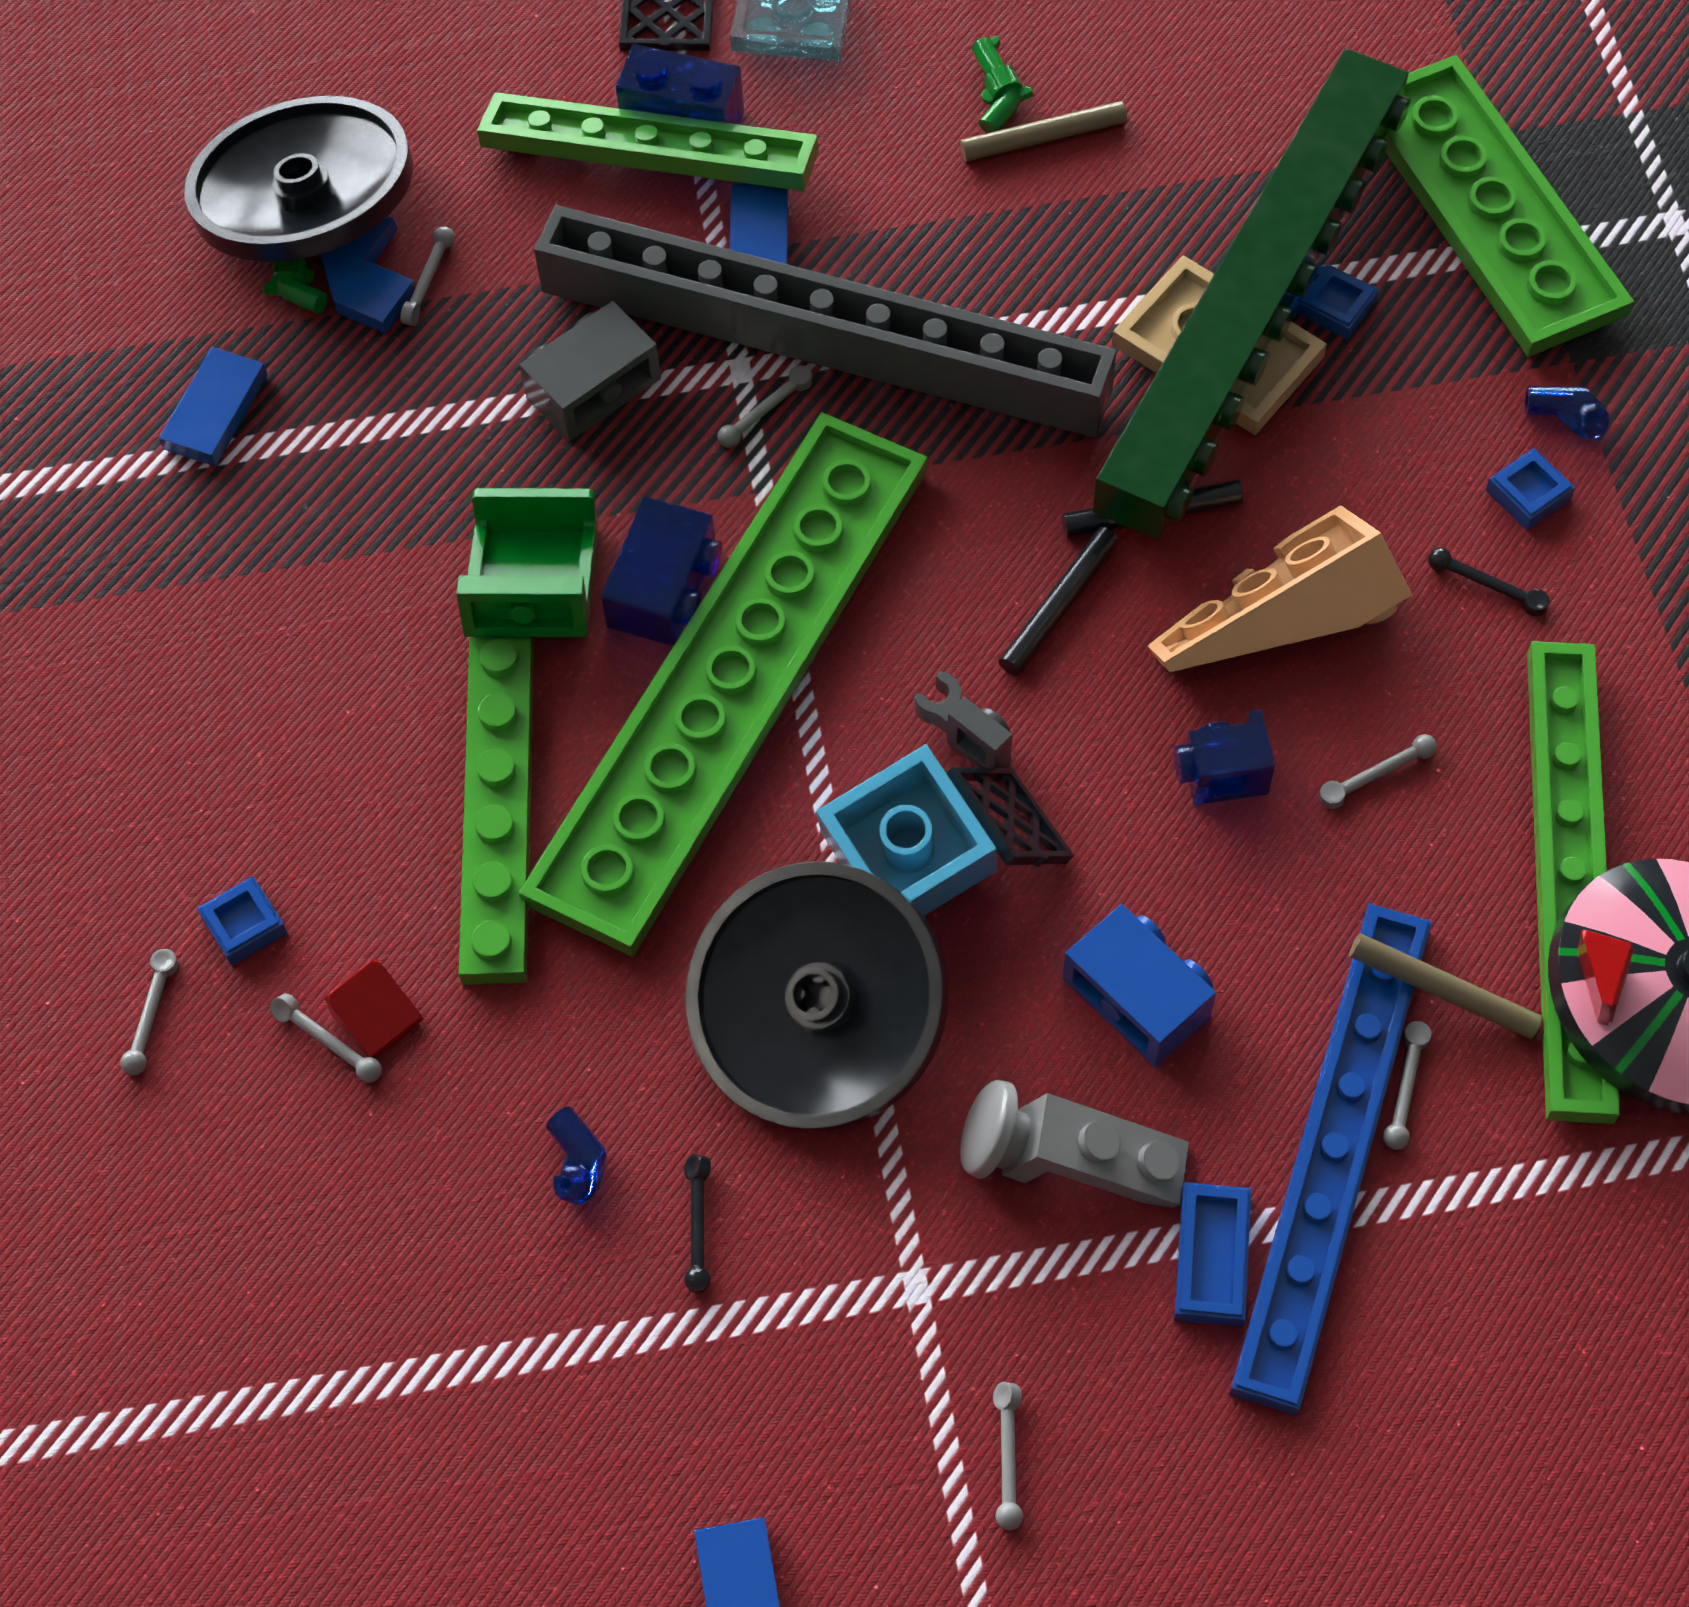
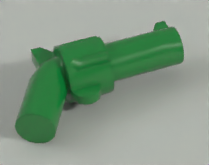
(1001, 84)
(292, 282)

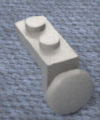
(1072, 1143)

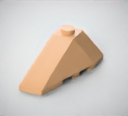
(1321, 584)

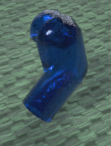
(1572, 405)
(583, 1160)

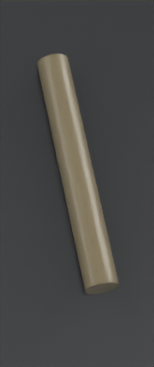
(1043, 131)
(1445, 986)

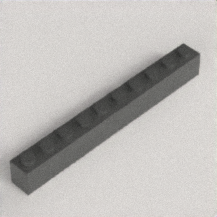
(827, 320)

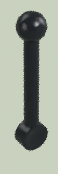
(1534, 601)
(697, 1171)

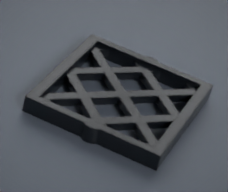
(665, 40)
(1001, 834)

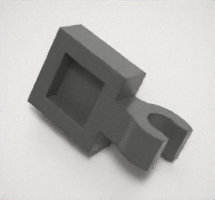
(973, 732)

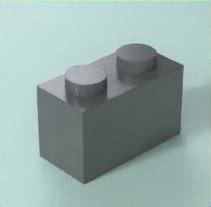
(590, 370)

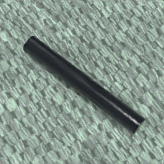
(1203, 499)
(1058, 601)

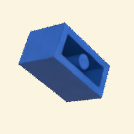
(1139, 984)

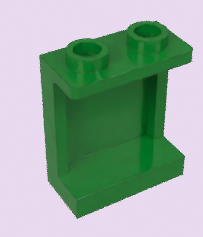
(530, 563)

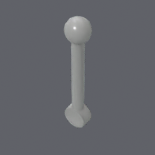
(443, 239)
(799, 379)
(1333, 793)
(164, 965)
(287, 1008)
(1416, 1038)
(1008, 1398)

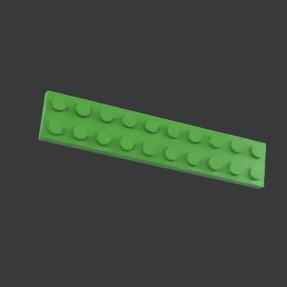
(723, 685)

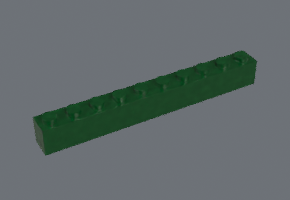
(1251, 296)

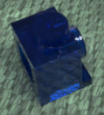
(1226, 760)

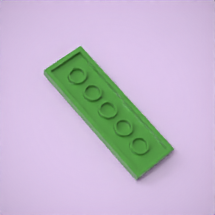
(1501, 212)

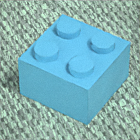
(911, 832)

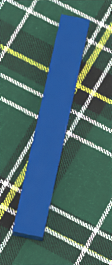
(1327, 1172)

